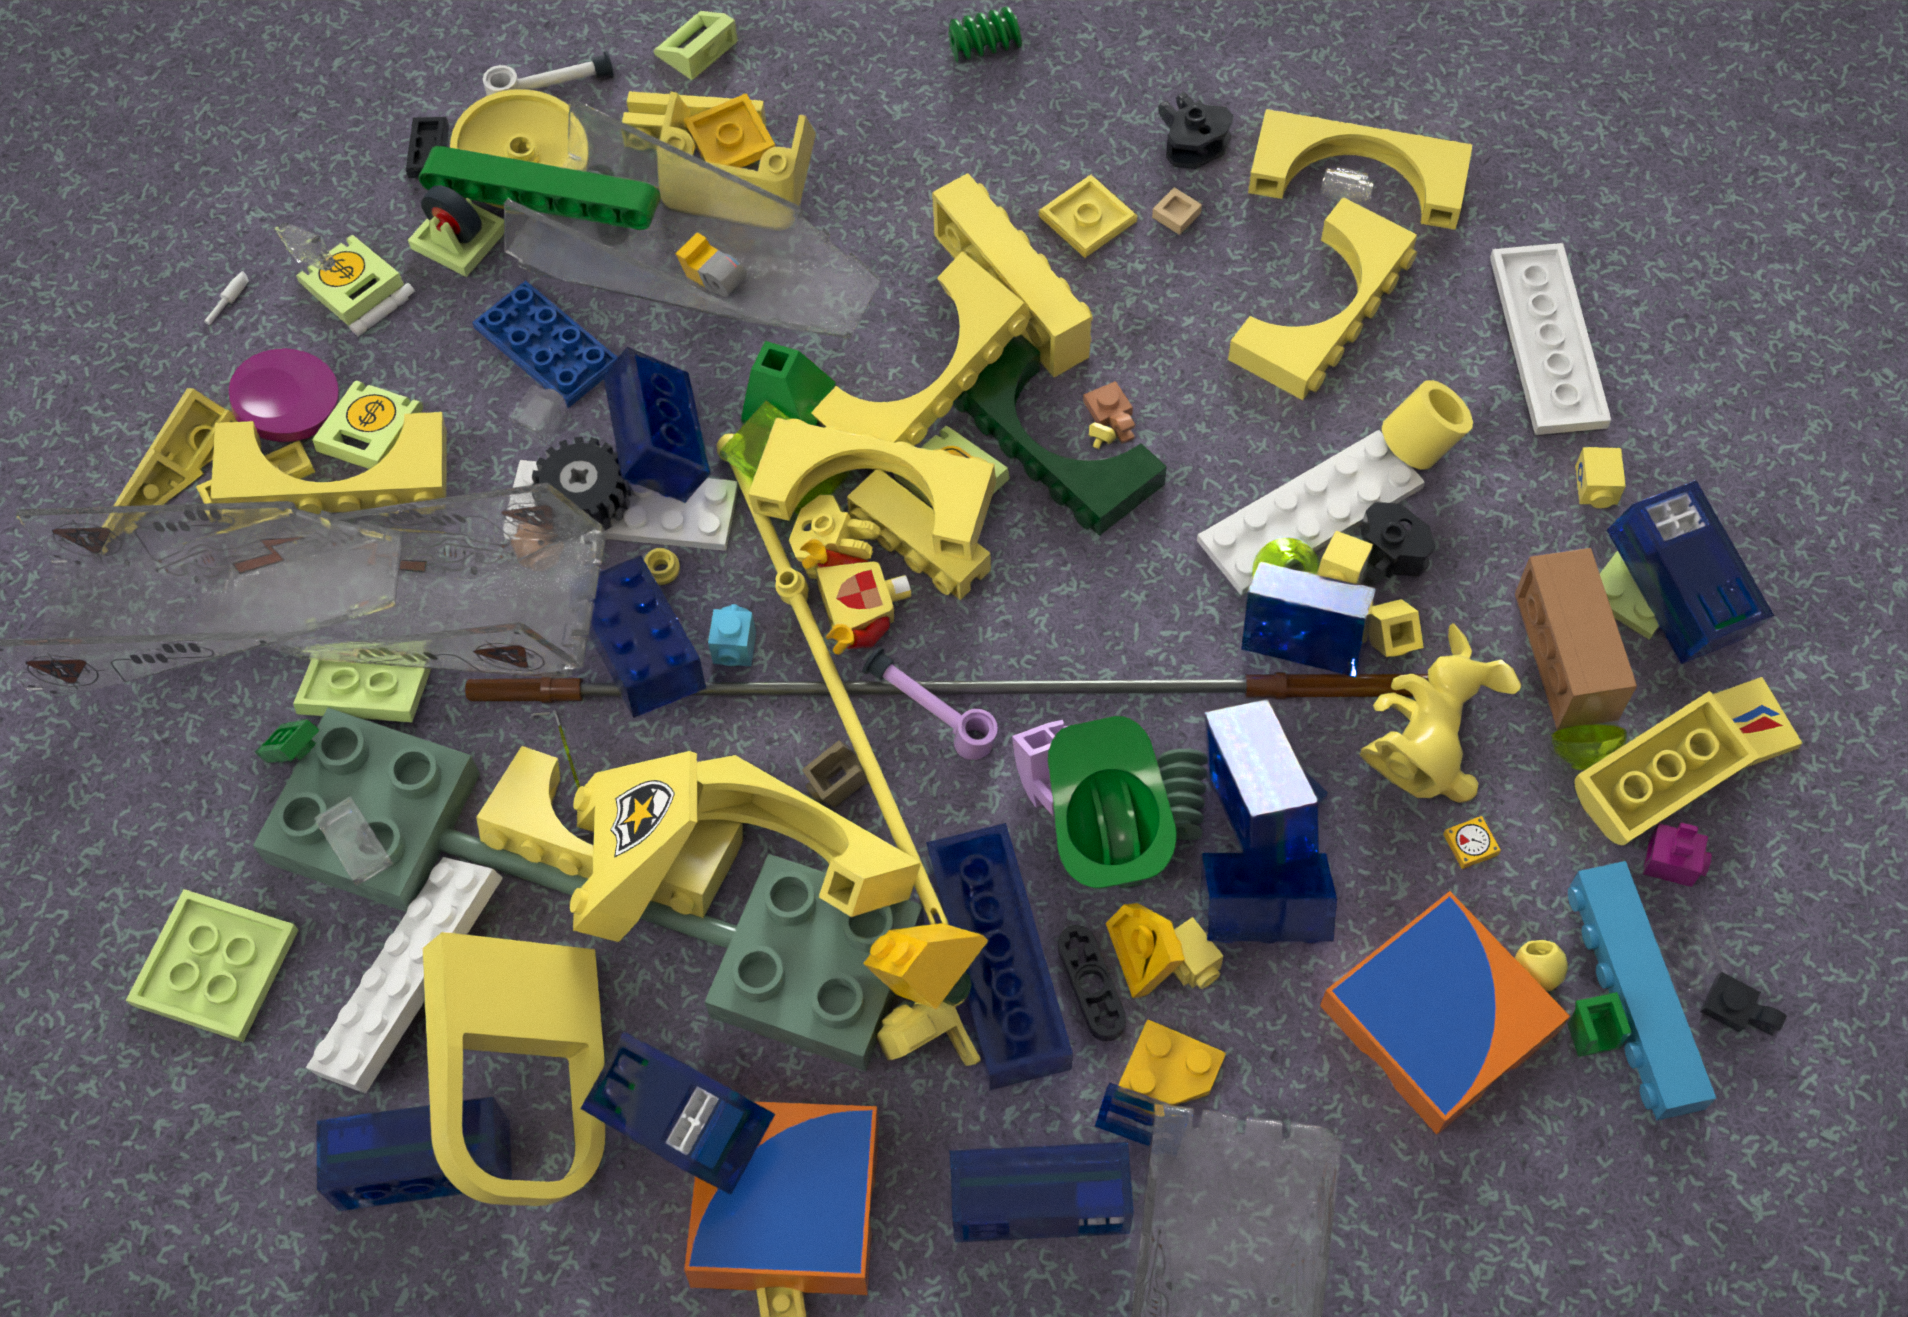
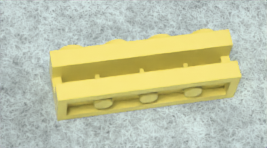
(649, 110)
(908, 528)

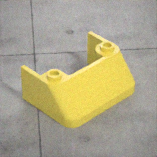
(780, 168)

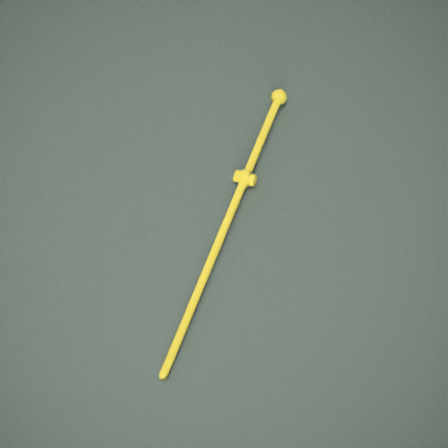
(794, 591)

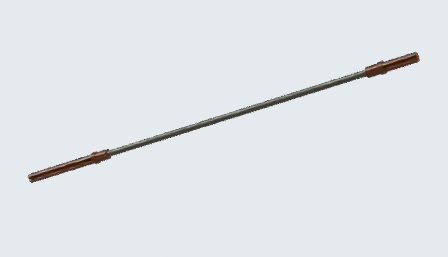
(1254, 686)

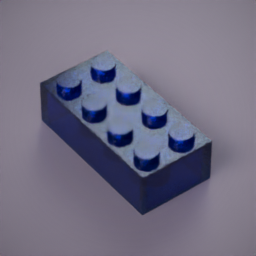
(656, 425)
(642, 639)

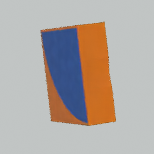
(1443, 1011)
(797, 1208)

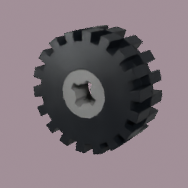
(598, 466)

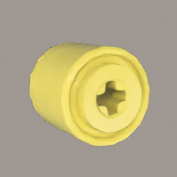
(1427, 425)

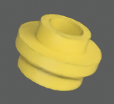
(663, 556)

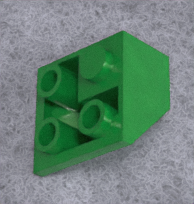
(786, 382)

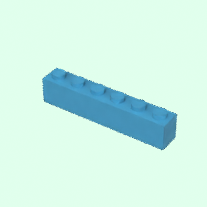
(1635, 969)

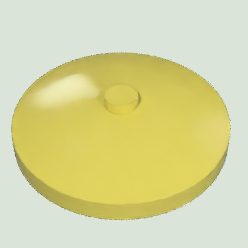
(515, 126)

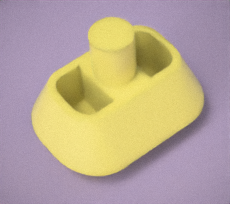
(1101, 434)

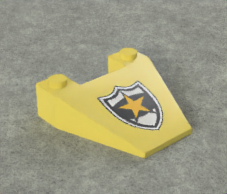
(639, 827)

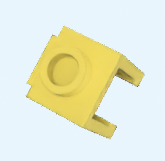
(1200, 955)

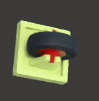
(455, 230)

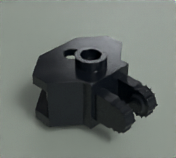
(1195, 128)
(1394, 547)

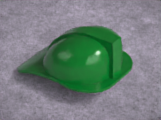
(1110, 804)

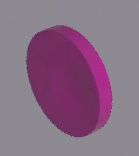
(283, 394)

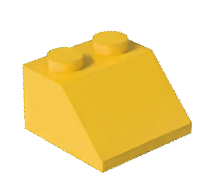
(924, 960)

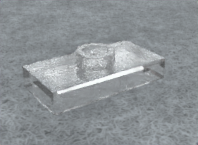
(305, 246)
(353, 841)

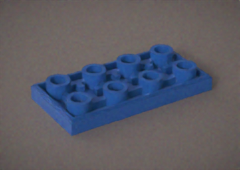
(545, 343)

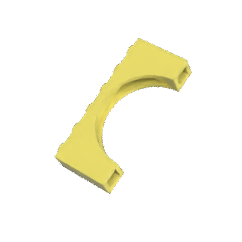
(1431, 165)
(987, 320)
(1299, 355)
(805, 455)
(407, 474)
(523, 822)
(862, 868)

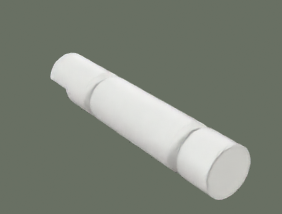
(382, 310)

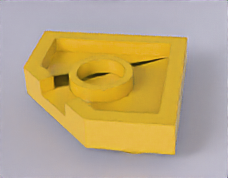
(1144, 947)
(1171, 1066)

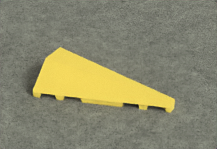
(177, 452)

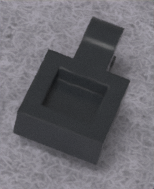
(1736, 1006)

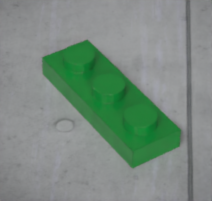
(288, 742)

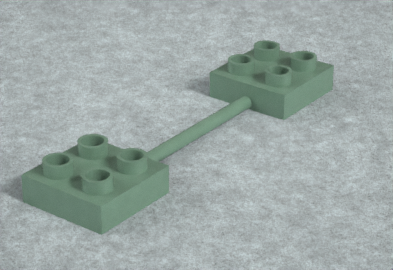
(787, 965)

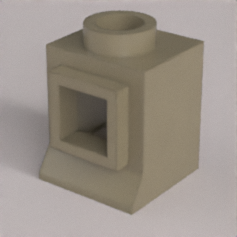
(826, 766)

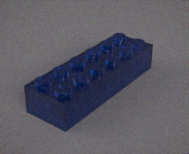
(1011, 988)

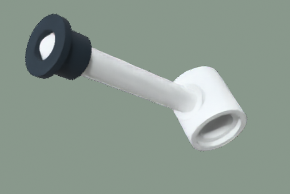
(504, 78)

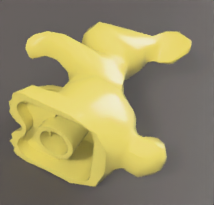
(1429, 750)

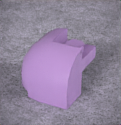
(1032, 762)

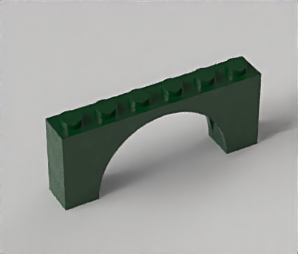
(1094, 490)

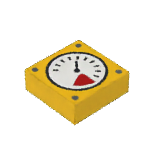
(1471, 842)

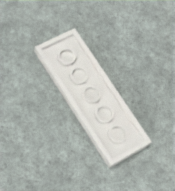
(1550, 339)
(1311, 507)
(663, 520)
(394, 984)

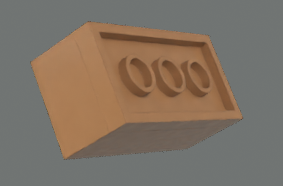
(1574, 638)

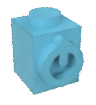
(732, 636)

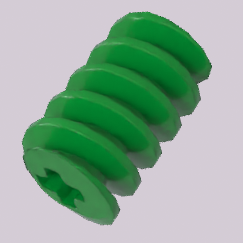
(984, 32)

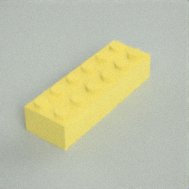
(974, 225)

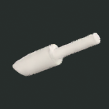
(228, 295)

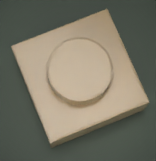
(1176, 211)

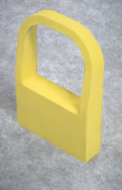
(517, 1002)

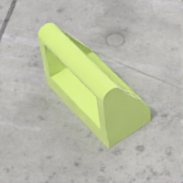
(703, 49)

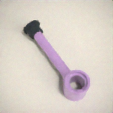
(974, 719)

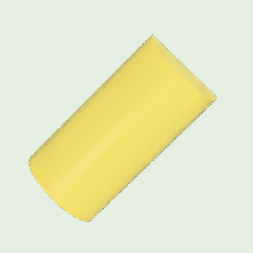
(1663, 769)

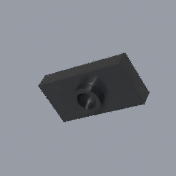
(425, 135)

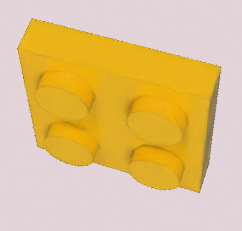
(730, 133)

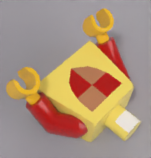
(854, 596)

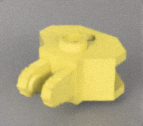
(833, 529)

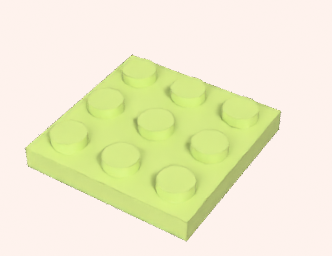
(212, 965)

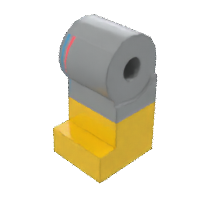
(709, 266)

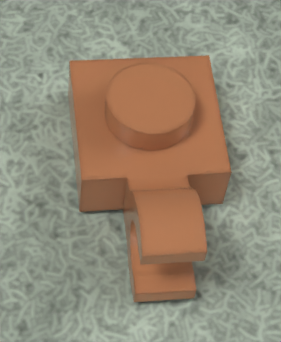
(1112, 408)

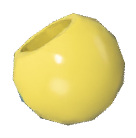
(1544, 963)

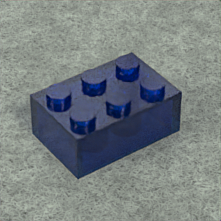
(1307, 619)
(1266, 909)

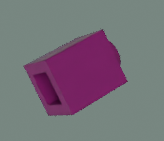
(1677, 854)

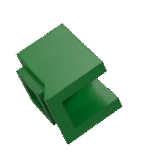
(1598, 1025)

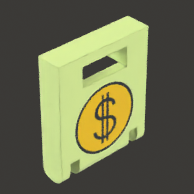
(352, 270)
(368, 416)

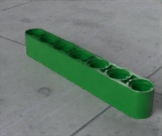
(542, 187)

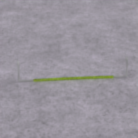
(567, 753)

